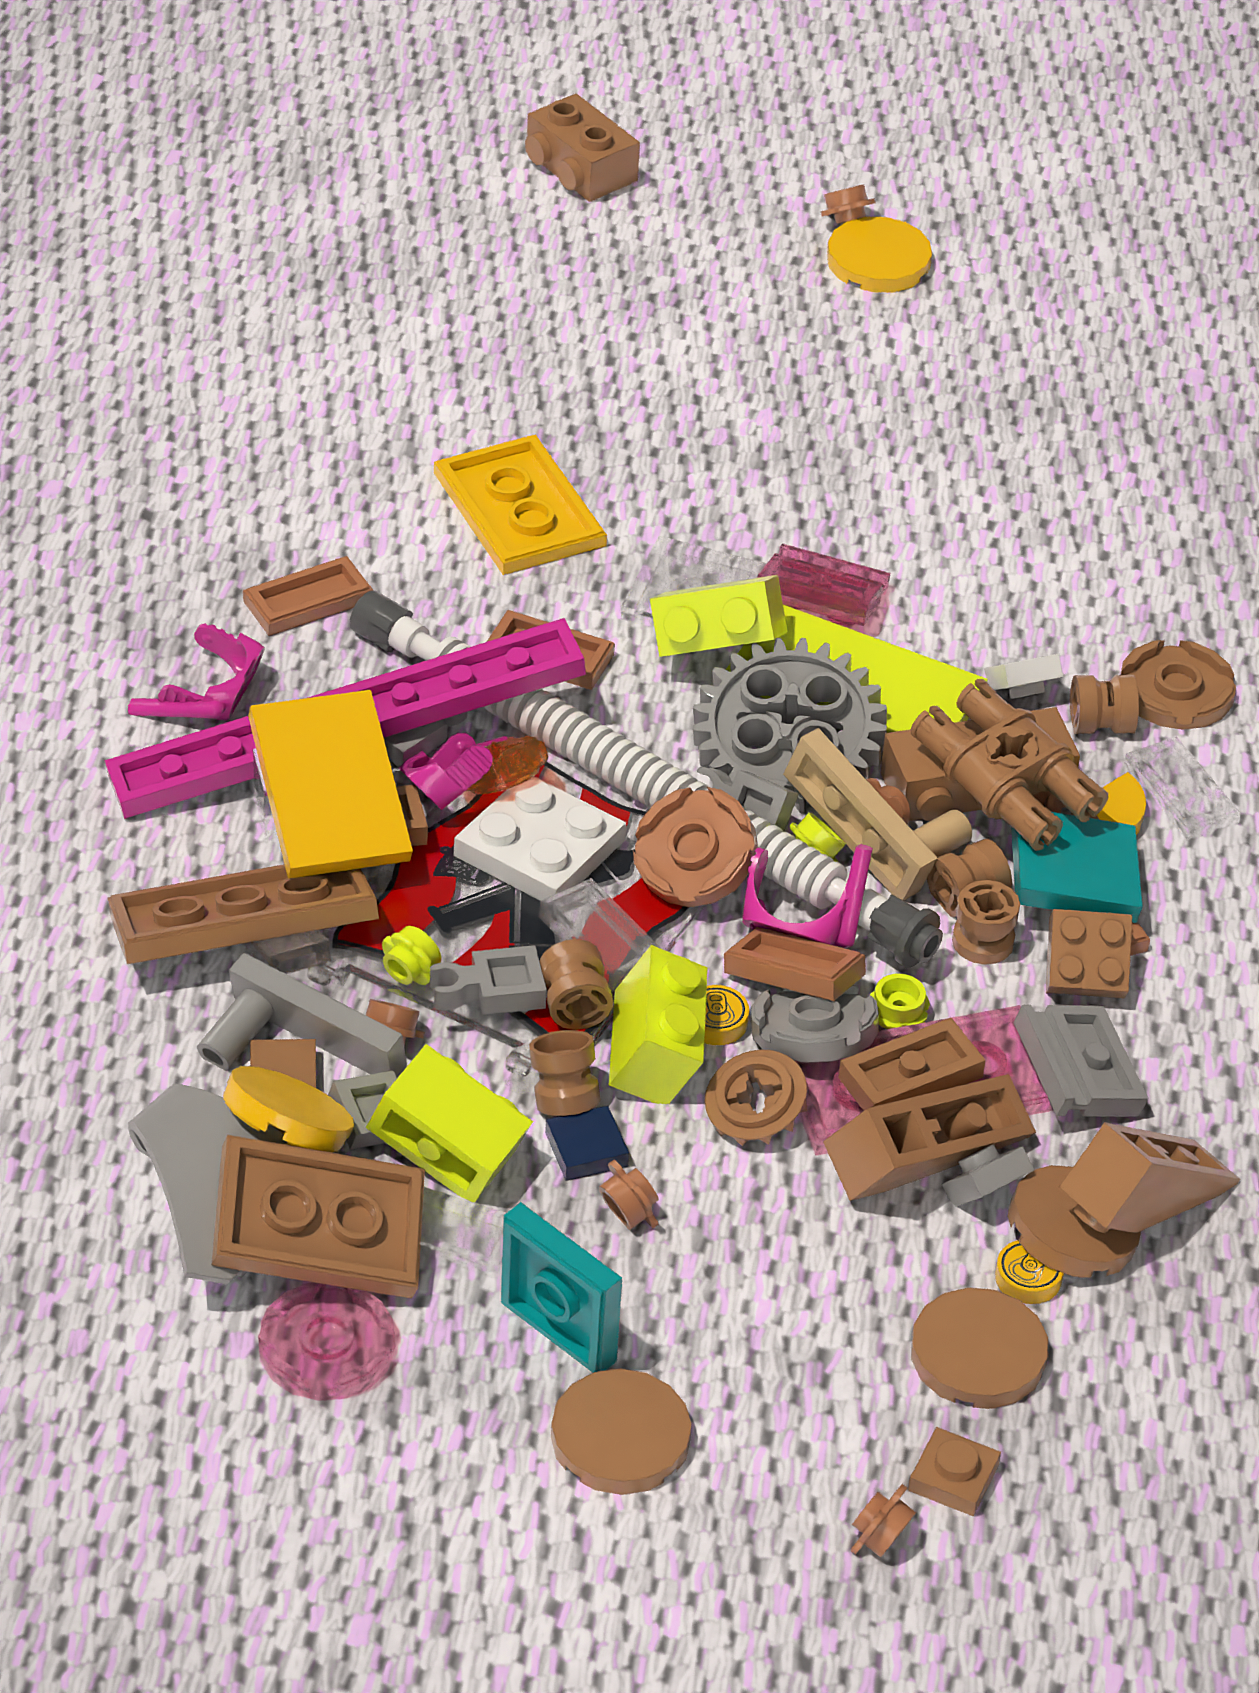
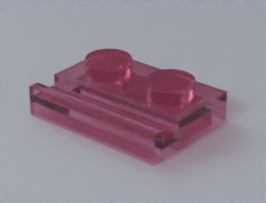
(827, 585)

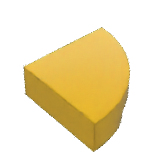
(1125, 802)

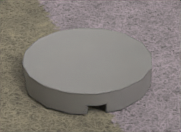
(814, 1027)

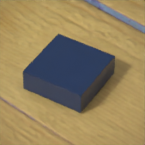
(586, 1142)

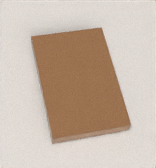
(319, 1217)

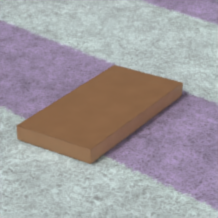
(236, 910)

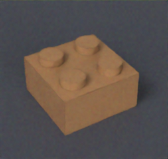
(1088, 953)

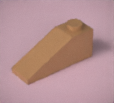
(925, 1135)
(1142, 1178)

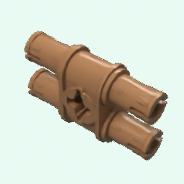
(1009, 764)

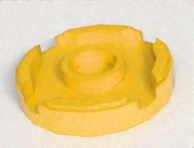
(879, 254)
(291, 1105)

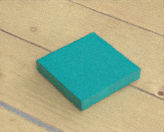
(1083, 869)
(560, 1289)

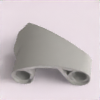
(185, 1140)

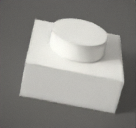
(1024, 676)

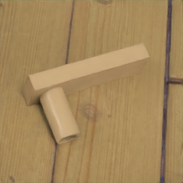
(861, 816)

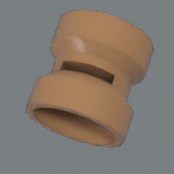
(1104, 704)
(952, 873)
(985, 922)
(576, 984)
(565, 1074)

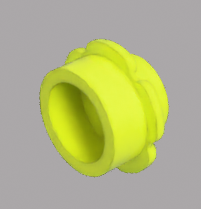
(818, 835)
(410, 955)
(903, 991)

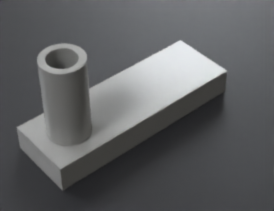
(275, 997)

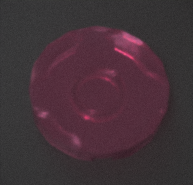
(327, 1360)

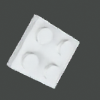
(539, 839)

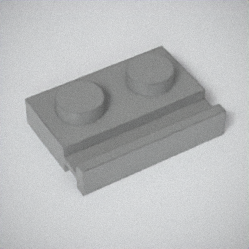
(1081, 1061)

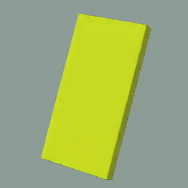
(906, 678)

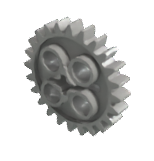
(796, 685)

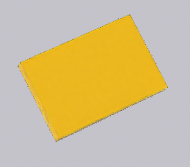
(519, 504)
(329, 784)

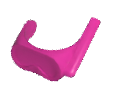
(219, 700)
(450, 769)
(835, 927)

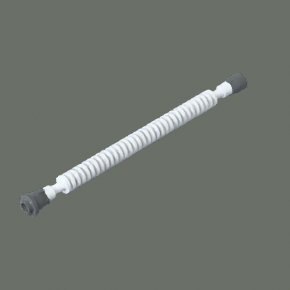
(644, 776)

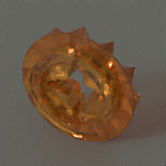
(512, 764)

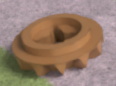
(730, 1095)

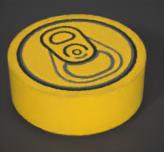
(725, 1015)
(1024, 1276)

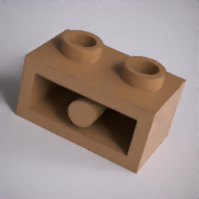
(582, 147)

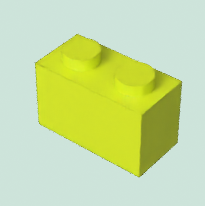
(718, 615)
(658, 1026)
(449, 1123)

